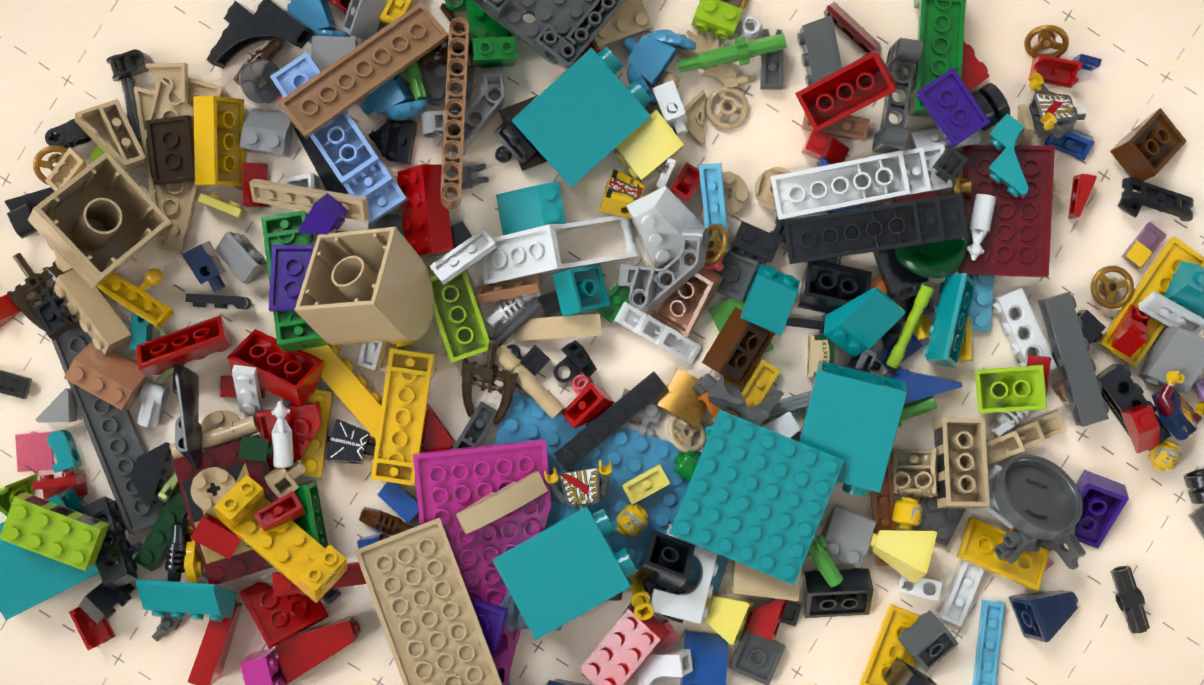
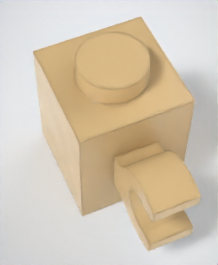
(283, 480)

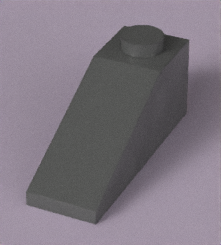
(476, 427)

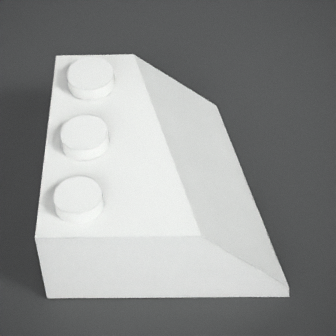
(660, 223)

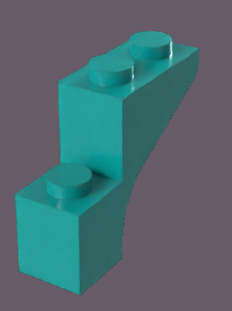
(1006, 166)

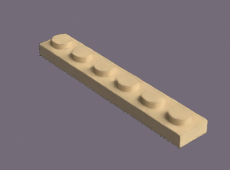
(304, 198)

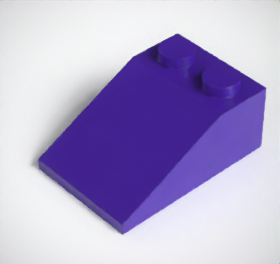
(1102, 504)

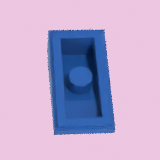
(399, 500)

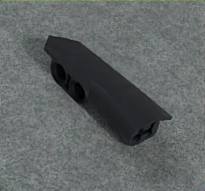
(21, 208)
(187, 426)

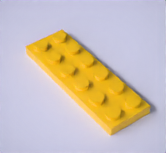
(1155, 279)

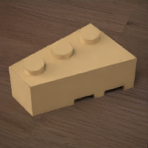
(112, 133)

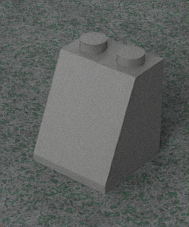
(1174, 351)

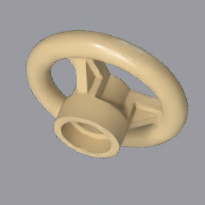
(721, 92)
(682, 435)

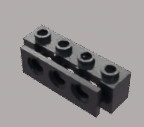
(1129, 392)

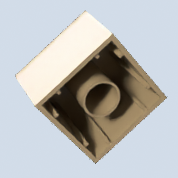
(98, 220)
(366, 288)

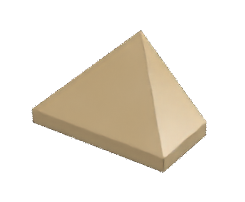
(66, 169)

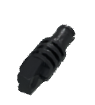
(176, 552)

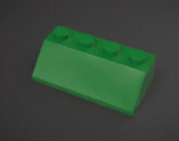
(313, 520)

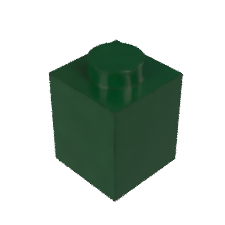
(255, 448)

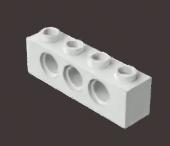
(1026, 320)

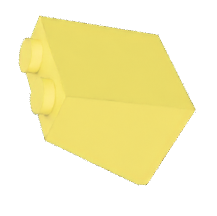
(648, 147)

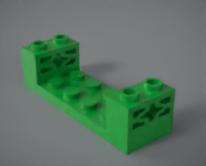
(942, 37)
(488, 40)
(290, 328)

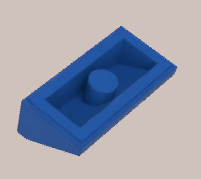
(1073, 143)

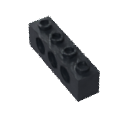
(123, 572)

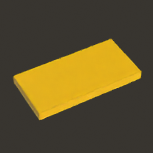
(978, 547)
(887, 645)

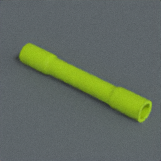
(919, 305)

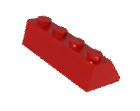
(846, 91)
(183, 346)
(285, 374)

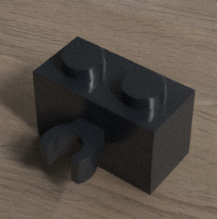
(103, 601)

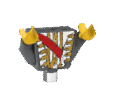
(1051, 111)
(580, 486)

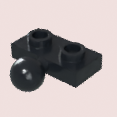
(514, 142)
(533, 360)

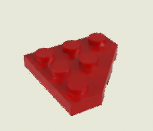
(303, 421)
(280, 616)

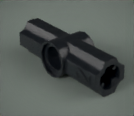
(1130, 599)

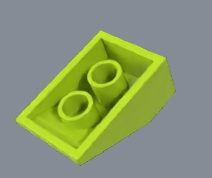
(1011, 389)

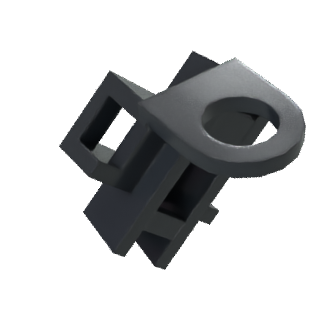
(576, 360)

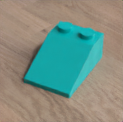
(530, 207)
(770, 299)
(862, 321)

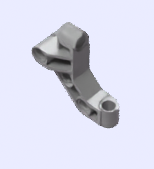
(483, 108)
(649, 285)

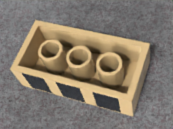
(961, 463)

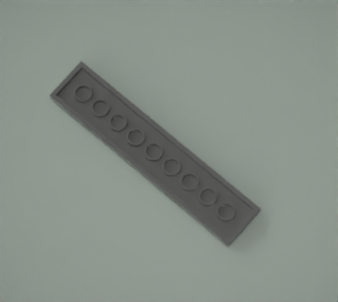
(112, 437)

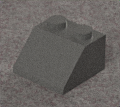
(927, 640)

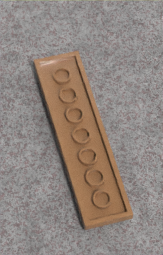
(363, 70)

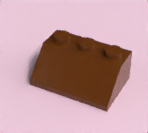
(738, 348)

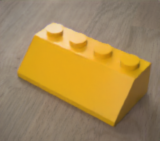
(217, 140)

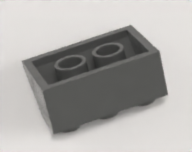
(819, 48)

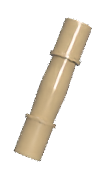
(528, 382)
(224, 434)

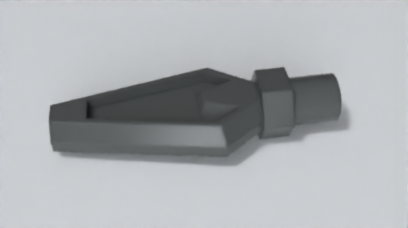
(166, 624)

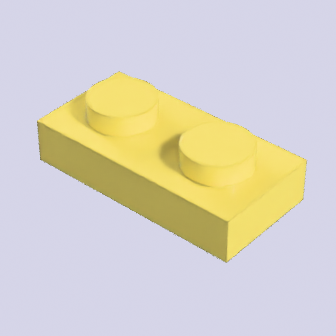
(214, 201)
(645, 484)

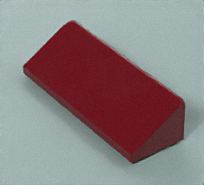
(851, 28)

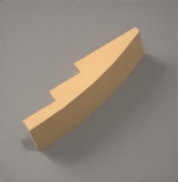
(559, 327)
(1024, 436)
(502, 502)

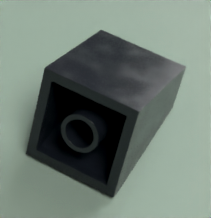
(665, 561)

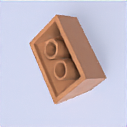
(107, 376)

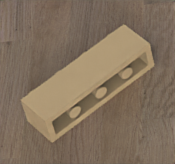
(92, 312)

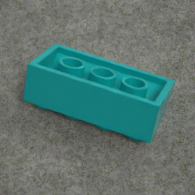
(950, 320)
(186, 599)

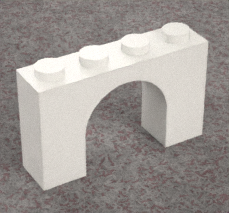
(688, 605)
(665, 663)

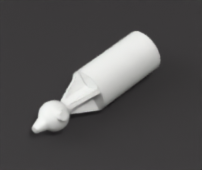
(980, 222)
(282, 438)

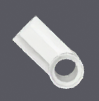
(152, 399)

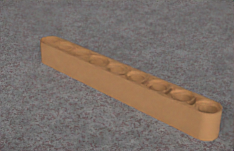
(452, 122)

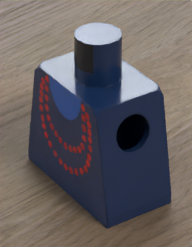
(202, 257)

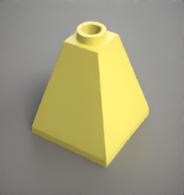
(905, 551)
(728, 615)

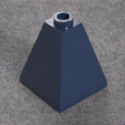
(1043, 613)

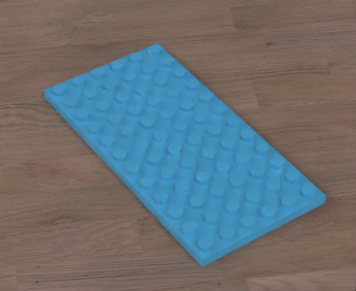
(630, 457)

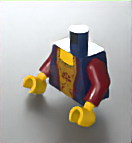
(1174, 410)

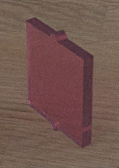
(33, 452)

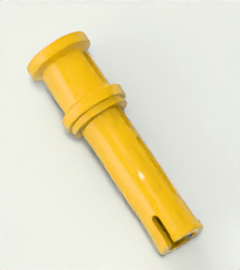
(640, 600)

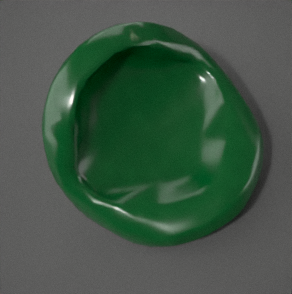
(935, 258)

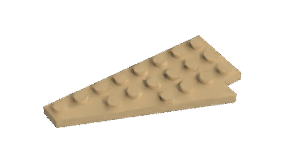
(177, 199)

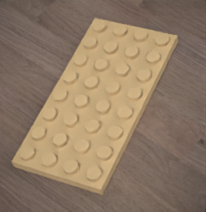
(426, 609)

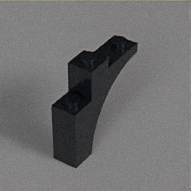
(250, 27)

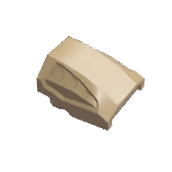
(915, 473)

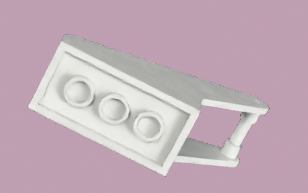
(537, 251)

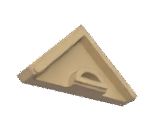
(174, 77)
(696, 117)
(1024, 118)

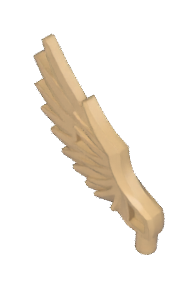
(723, 73)

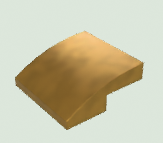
(682, 399)

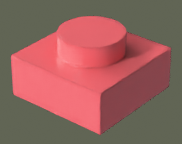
(671, 638)

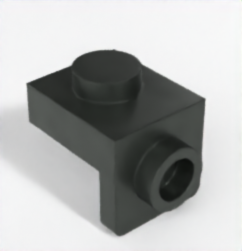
(949, 164)

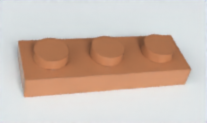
(848, 127)
(509, 289)

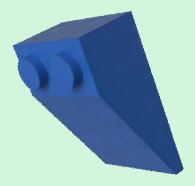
(708, 658)

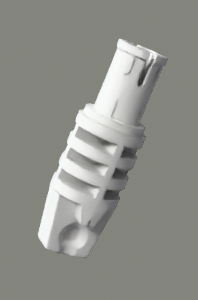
(508, 309)
(1006, 421)

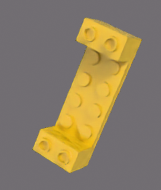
(402, 415)
(285, 546)

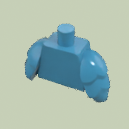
(317, 16)
(653, 56)
(394, 101)

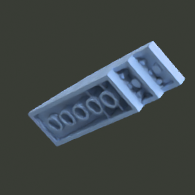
(346, 148)

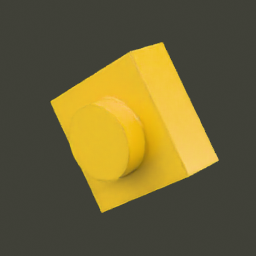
(923, 327)

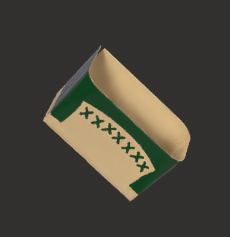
(819, 349)

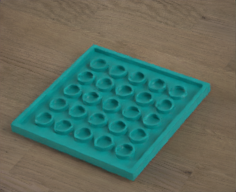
(756, 497)

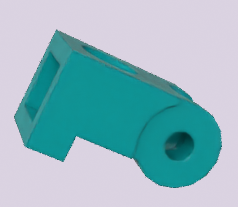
(140, 330)
(64, 450)

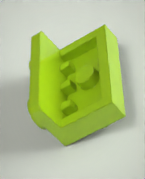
(717, 18)

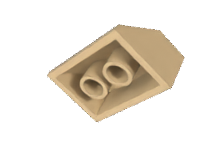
(756, 583)

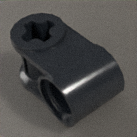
(125, 64)
(70, 133)

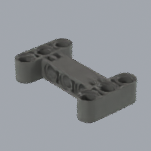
(900, 57)

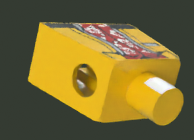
(620, 192)

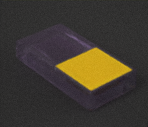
(1144, 245)

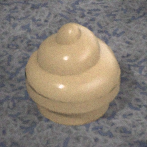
(668, 76)

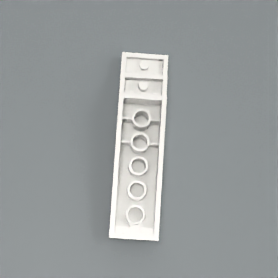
(858, 182)

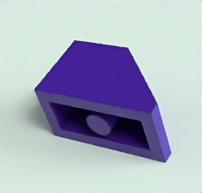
(324, 216)

